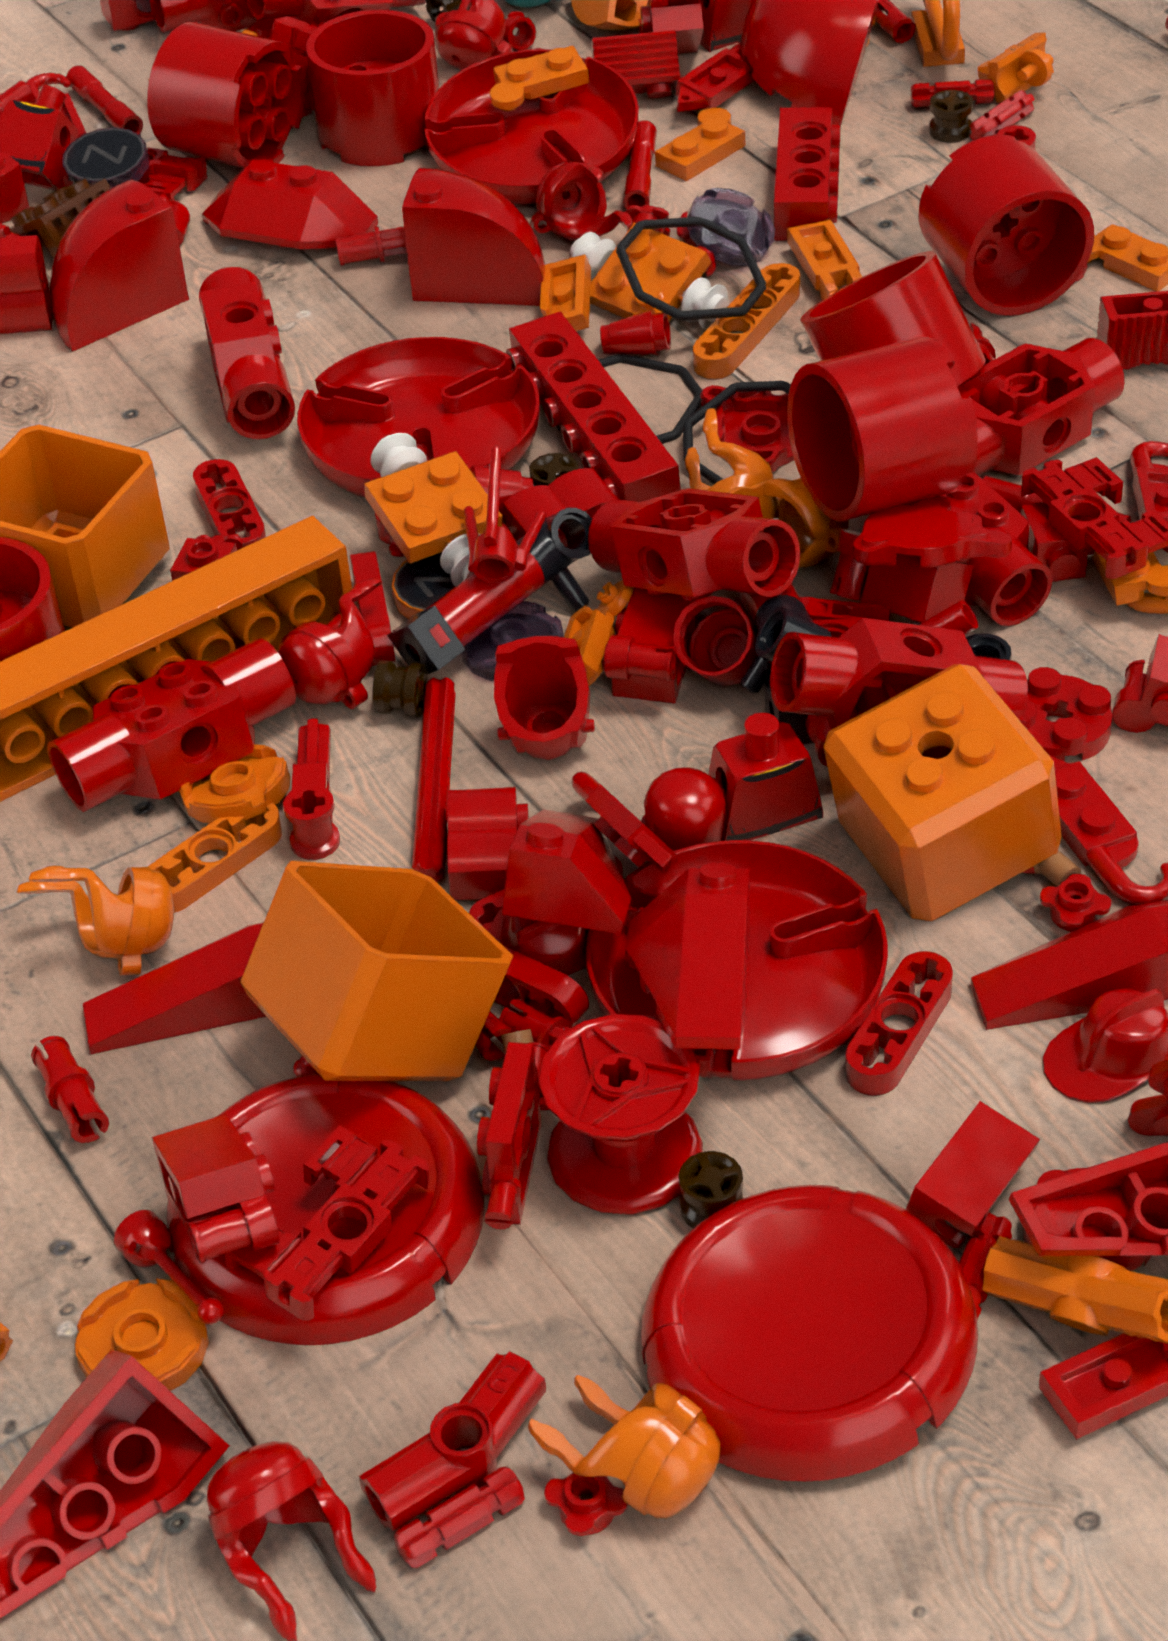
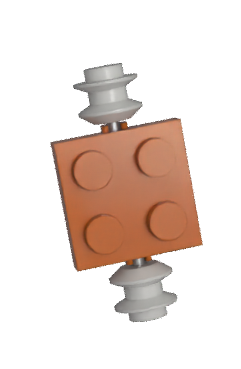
(664, 270)
(426, 502)

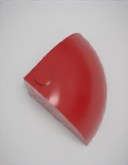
(808, 49)
(468, 243)
(116, 265)

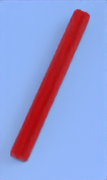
(434, 778)

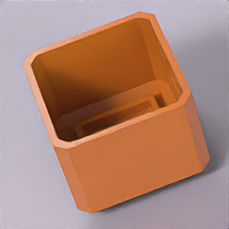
(87, 512)
(944, 791)
(374, 972)

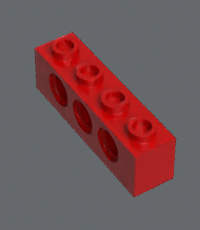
(806, 168)

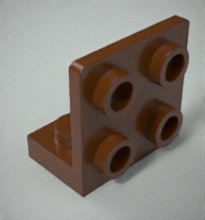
(57, 211)

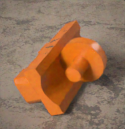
(1019, 67)

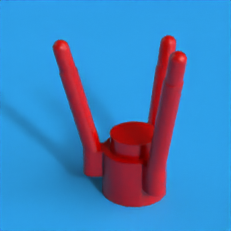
(495, 551)

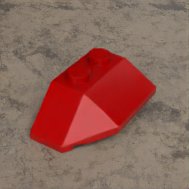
(288, 207)

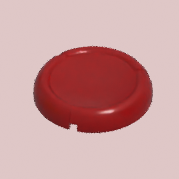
(519, 146)
(433, 388)
(809, 965)
(430, 1228)
(812, 1330)

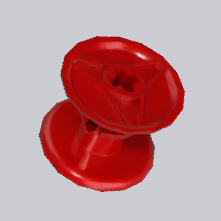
(620, 1113)

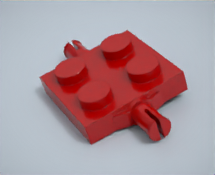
(511, 1133)

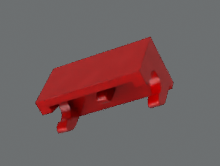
(971, 1174)

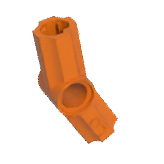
(1079, 1290)

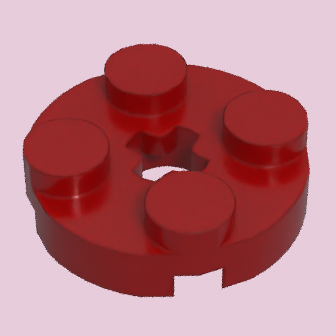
(1084, 711)

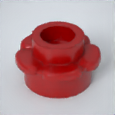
(525, 31)

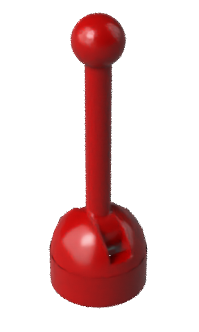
(154, 1239)

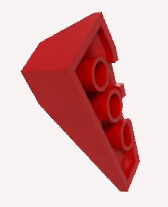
(565, 874)
(695, 955)
(1077, 968)
(177, 998)
(1101, 1209)
(96, 1473)

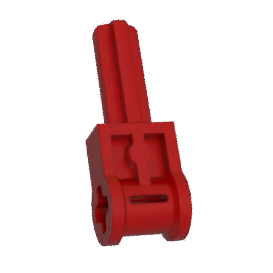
(311, 801)

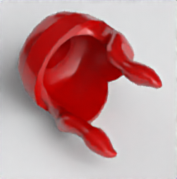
(472, 34)
(581, 208)
(334, 657)
(276, 1487)

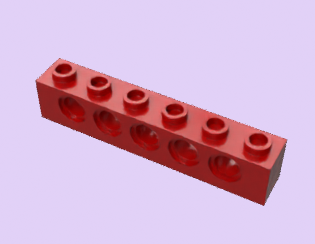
(592, 410)

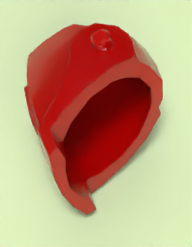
(542, 696)

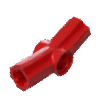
(431, 1467)

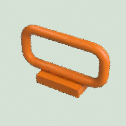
(939, 33)

